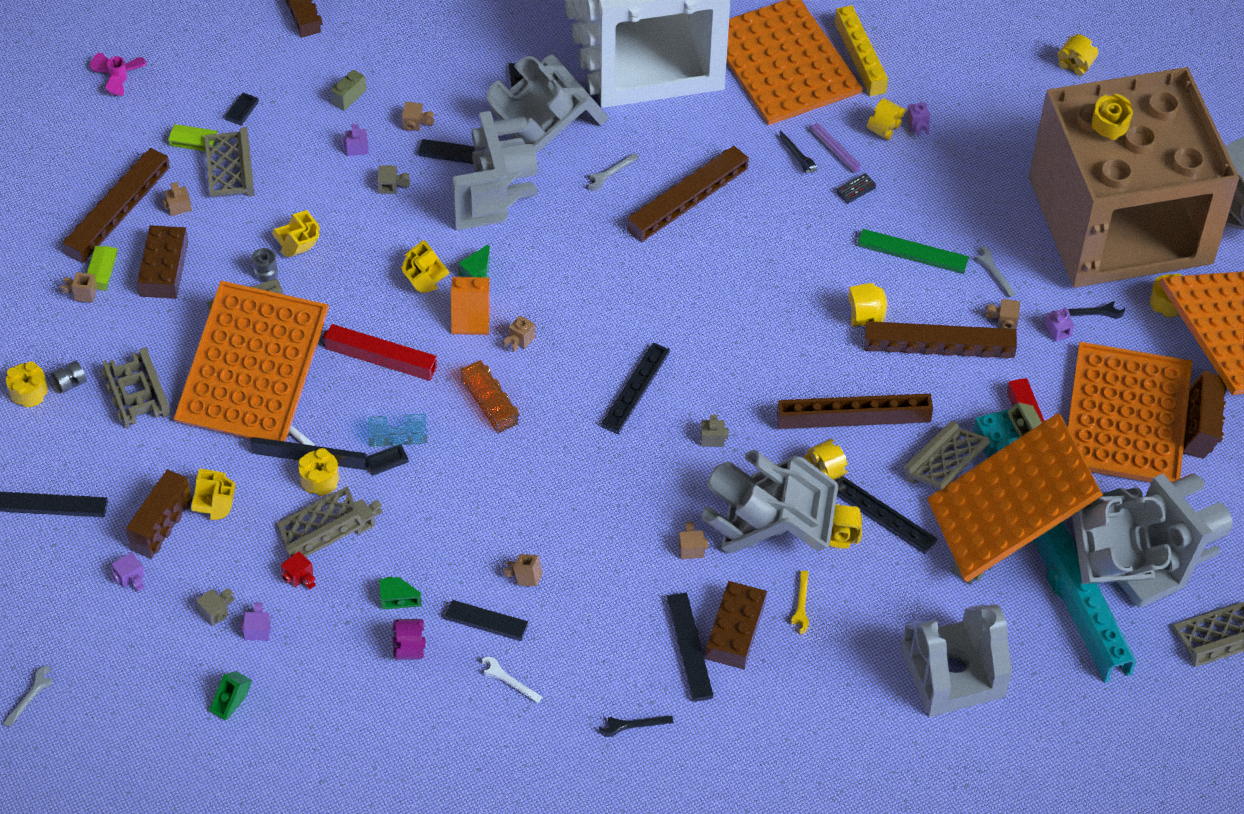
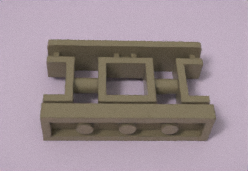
(149, 383)

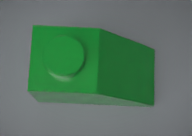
(476, 264)
(397, 594)
(230, 694)

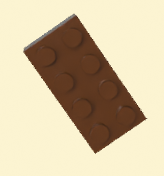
(162, 262)
(1205, 415)
(159, 514)
(736, 625)

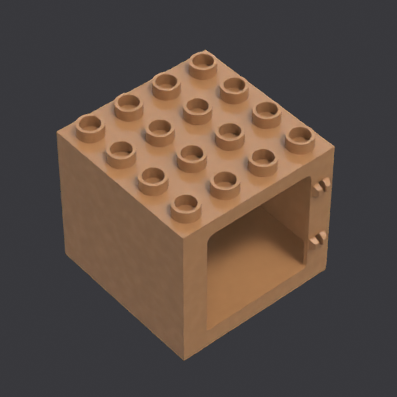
(1136, 200)

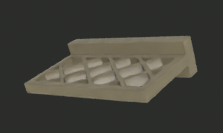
(244, 158)
(937, 449)
(325, 533)
(1211, 650)

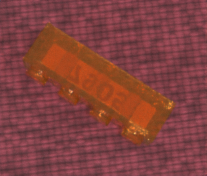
(489, 396)

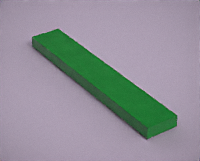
(913, 251)

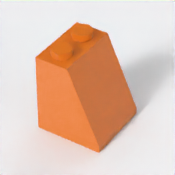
(470, 305)

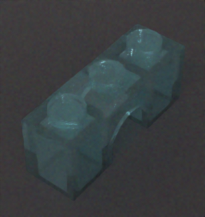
(383, 434)

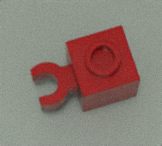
(298, 570)

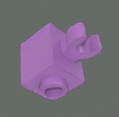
(918, 118)
(355, 141)
(1059, 324)
(128, 571)
(256, 624)

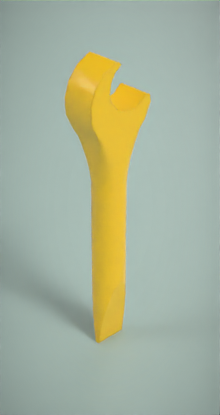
(800, 614)

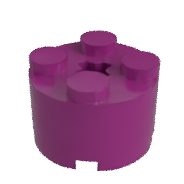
(408, 639)

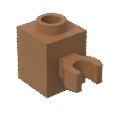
(414, 116)
(177, 200)
(83, 287)
(1007, 313)
(520, 333)
(692, 543)
(526, 568)

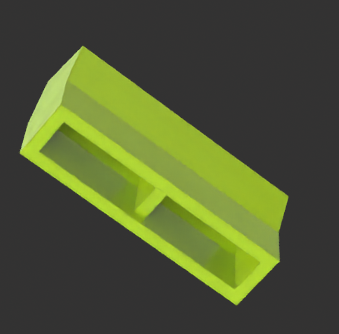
(190, 137)
(102, 265)

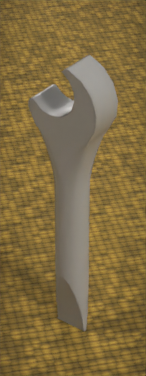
(600, 178)
(986, 260)
(39, 684)

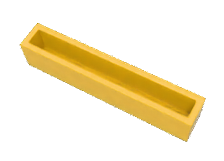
(861, 50)

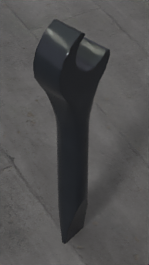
(807, 163)
(1107, 310)
(620, 725)

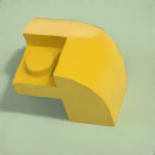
(298, 235)
(423, 267)
(867, 304)
(213, 494)

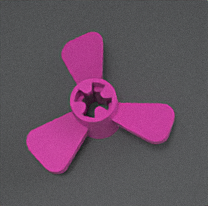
(117, 70)

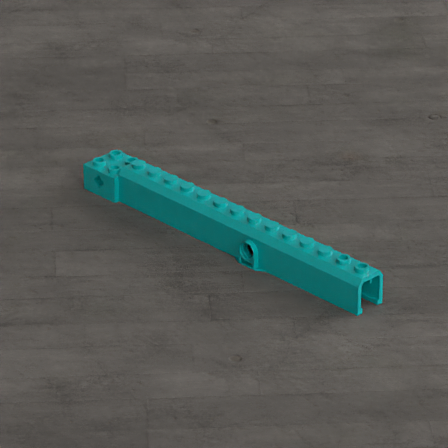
(1061, 558)

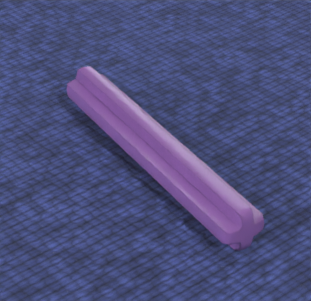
(835, 147)

